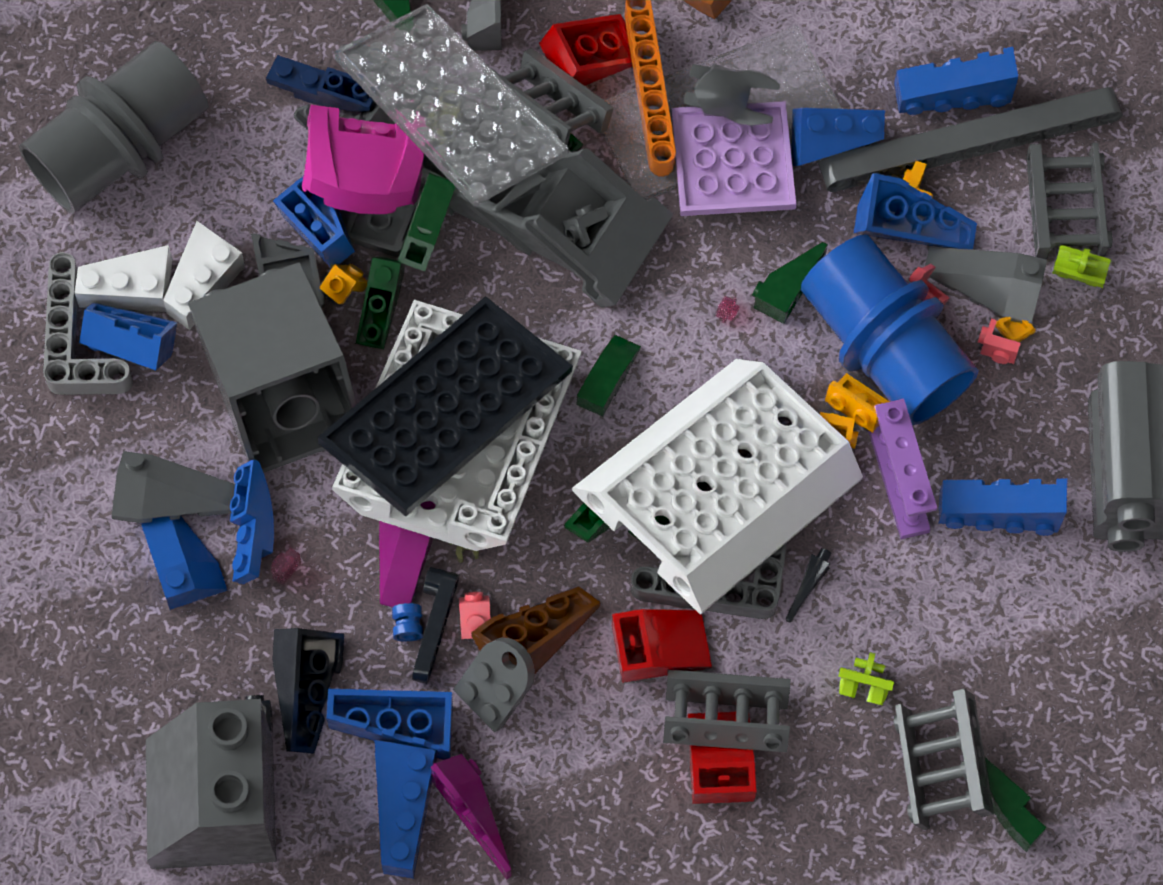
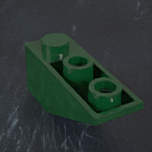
(426, 222)
(380, 301)

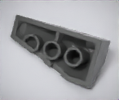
(483, 25)
(160, 488)

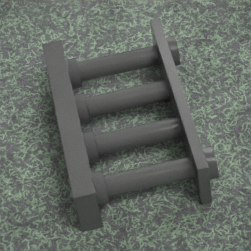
(565, 91)
(1044, 214)
(727, 690)
(972, 768)

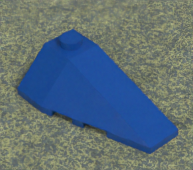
(905, 214)
(182, 562)

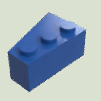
(828, 131)
(315, 223)
(128, 335)

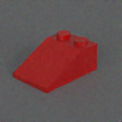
(589, 47)

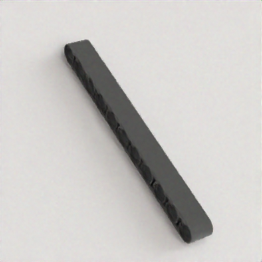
(972, 138)

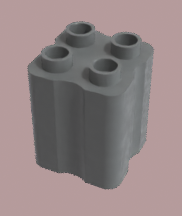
(1127, 454)

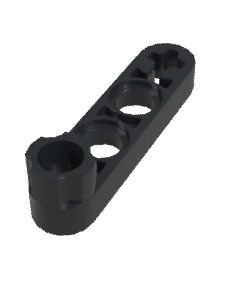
(443, 586)

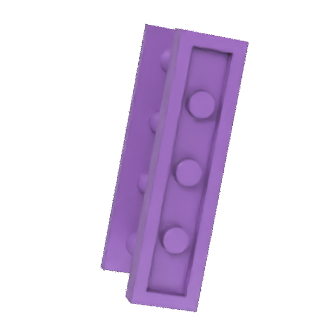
(902, 469)

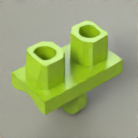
(1081, 266)
(879, 686)

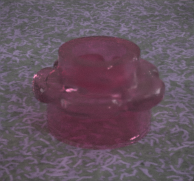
(727, 309)

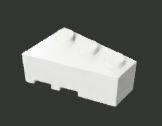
(204, 267)
(127, 282)

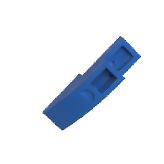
(253, 512)

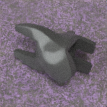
(727, 93)

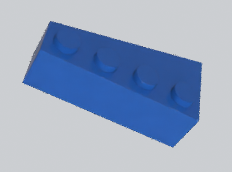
(957, 84)
(1003, 505)
(394, 717)
(403, 801)

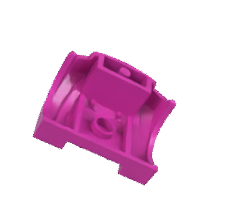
(360, 163)

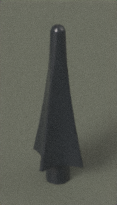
(815, 571)

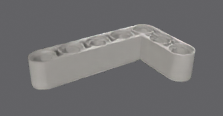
(65, 336)

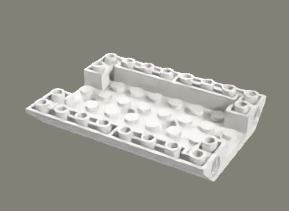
(486, 494)
(753, 501)

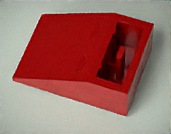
(659, 641)
(720, 772)

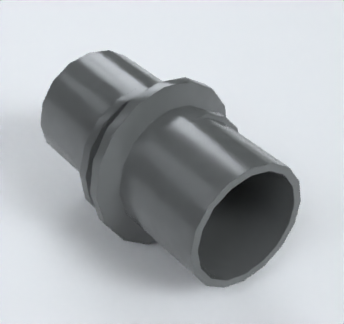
(114, 126)

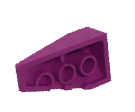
(401, 561)
(464, 792)

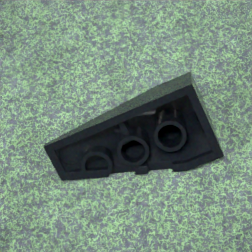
(303, 673)

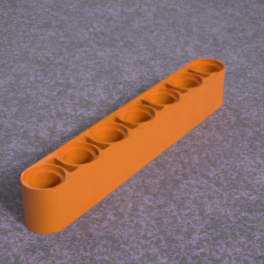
(652, 94)

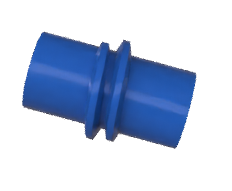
(889, 328)

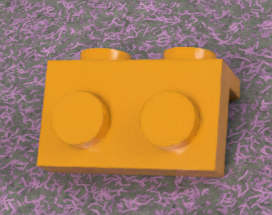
(855, 401)

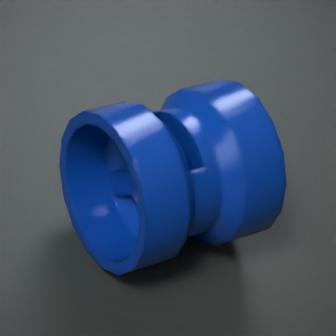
(407, 622)

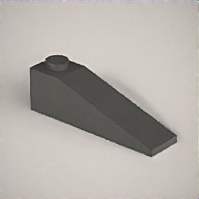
(998, 280)

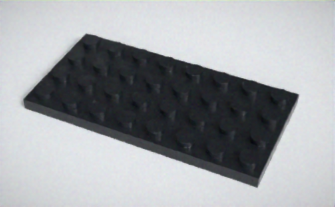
(445, 405)

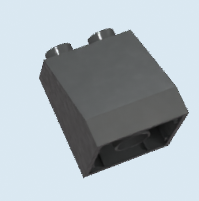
(274, 364)
(211, 787)

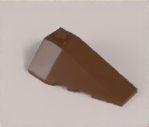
(542, 627)

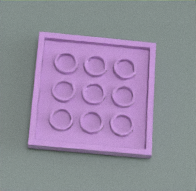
(731, 164)

